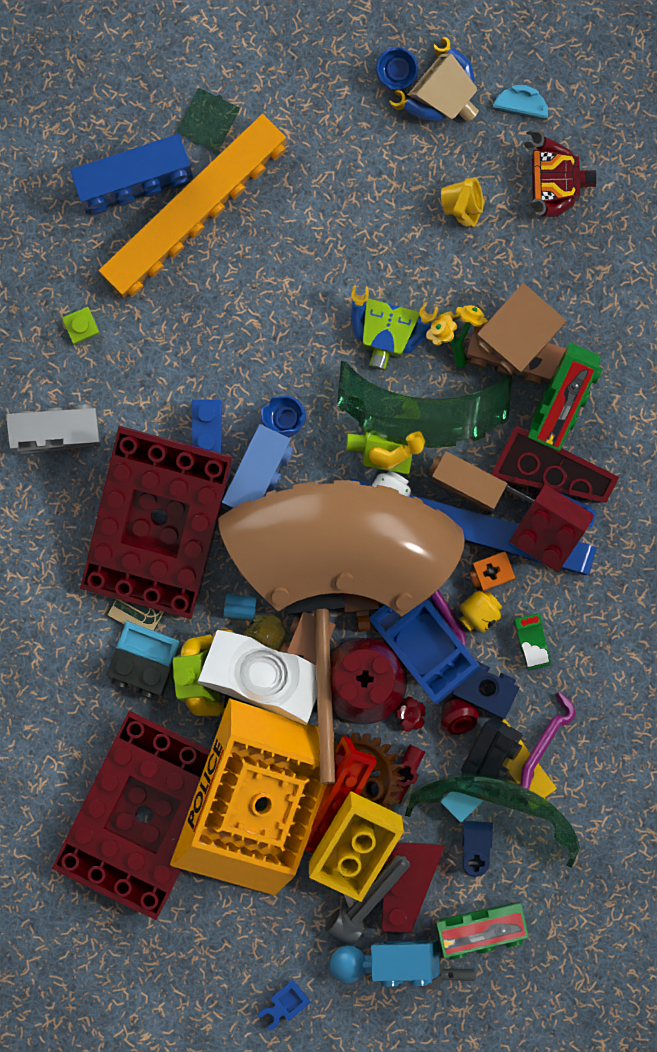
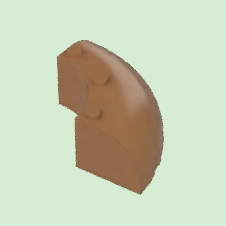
(342, 542)

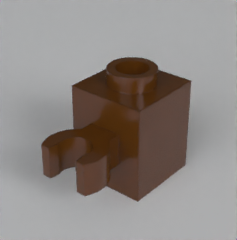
(360, 605)

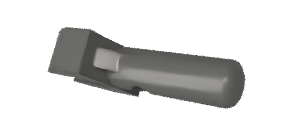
(452, 974)

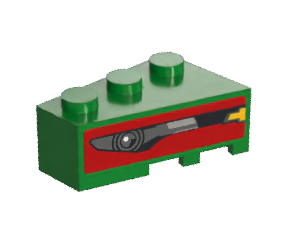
(564, 396)
(481, 930)

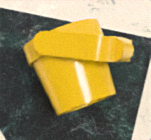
(464, 199)

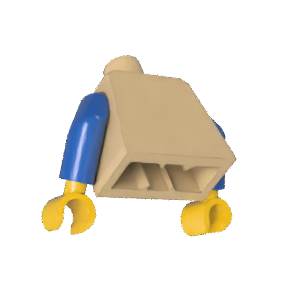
(442, 89)

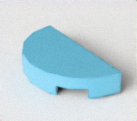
(522, 101)

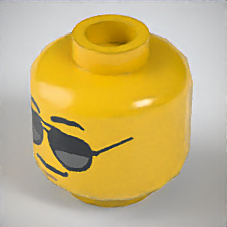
(480, 611)

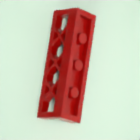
(350, 775)

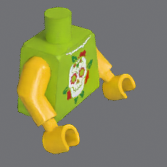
(384, 454)
(187, 669)

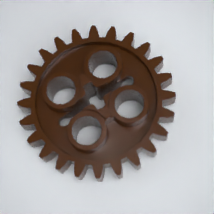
(388, 776)

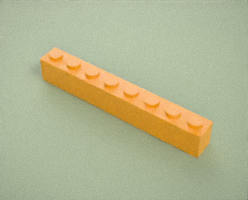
(193, 207)

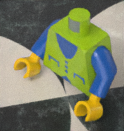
(387, 327)

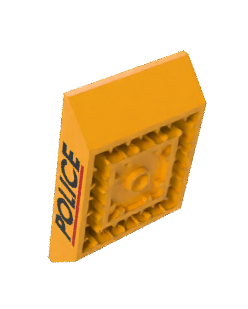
(252, 759)

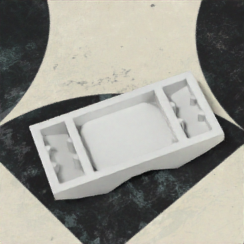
(260, 676)

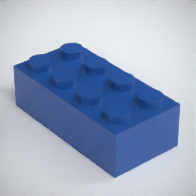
(132, 174)

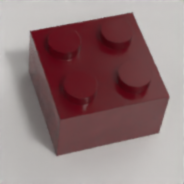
(551, 528)

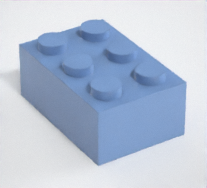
(259, 467)

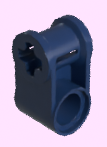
(477, 841)

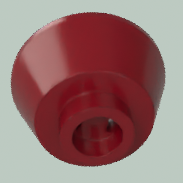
(458, 716)

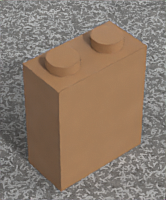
(520, 330)
(466, 481)

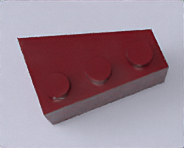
(407, 895)

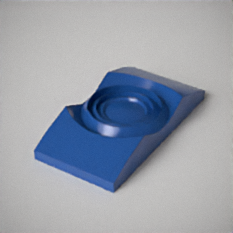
(426, 648)

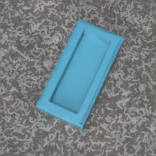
(148, 644)

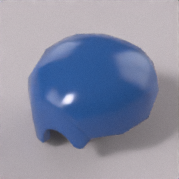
(396, 68)
(291, 413)

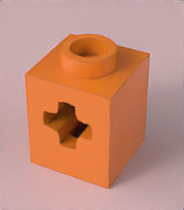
(504, 575)

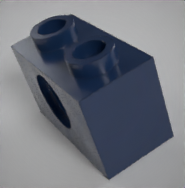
(496, 704)

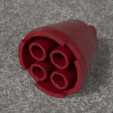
(379, 698)

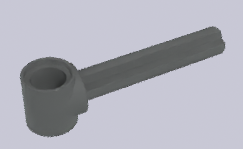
(348, 923)

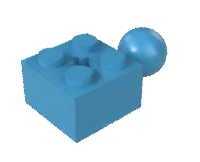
(389, 963)

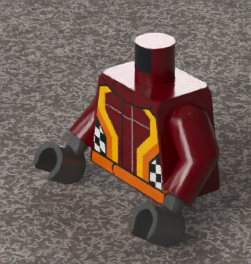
(555, 177)

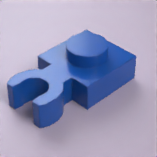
(288, 1002)

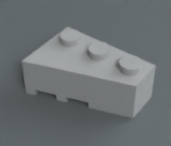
(53, 429)

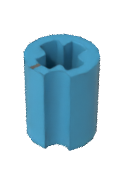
(240, 607)

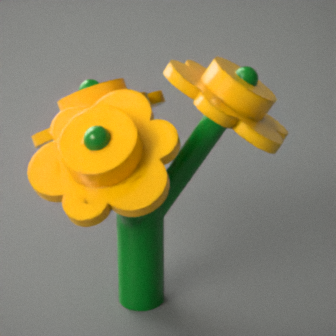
(443, 330)

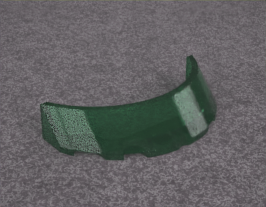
(438, 420)
(500, 792)

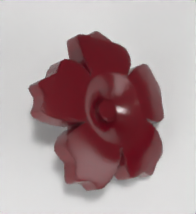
(411, 714)

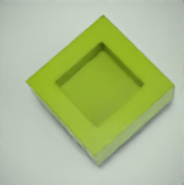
(81, 325)

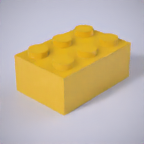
(355, 846)

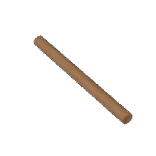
(324, 696)

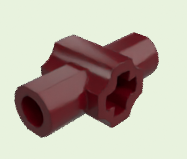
(412, 759)

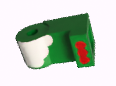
(532, 641)

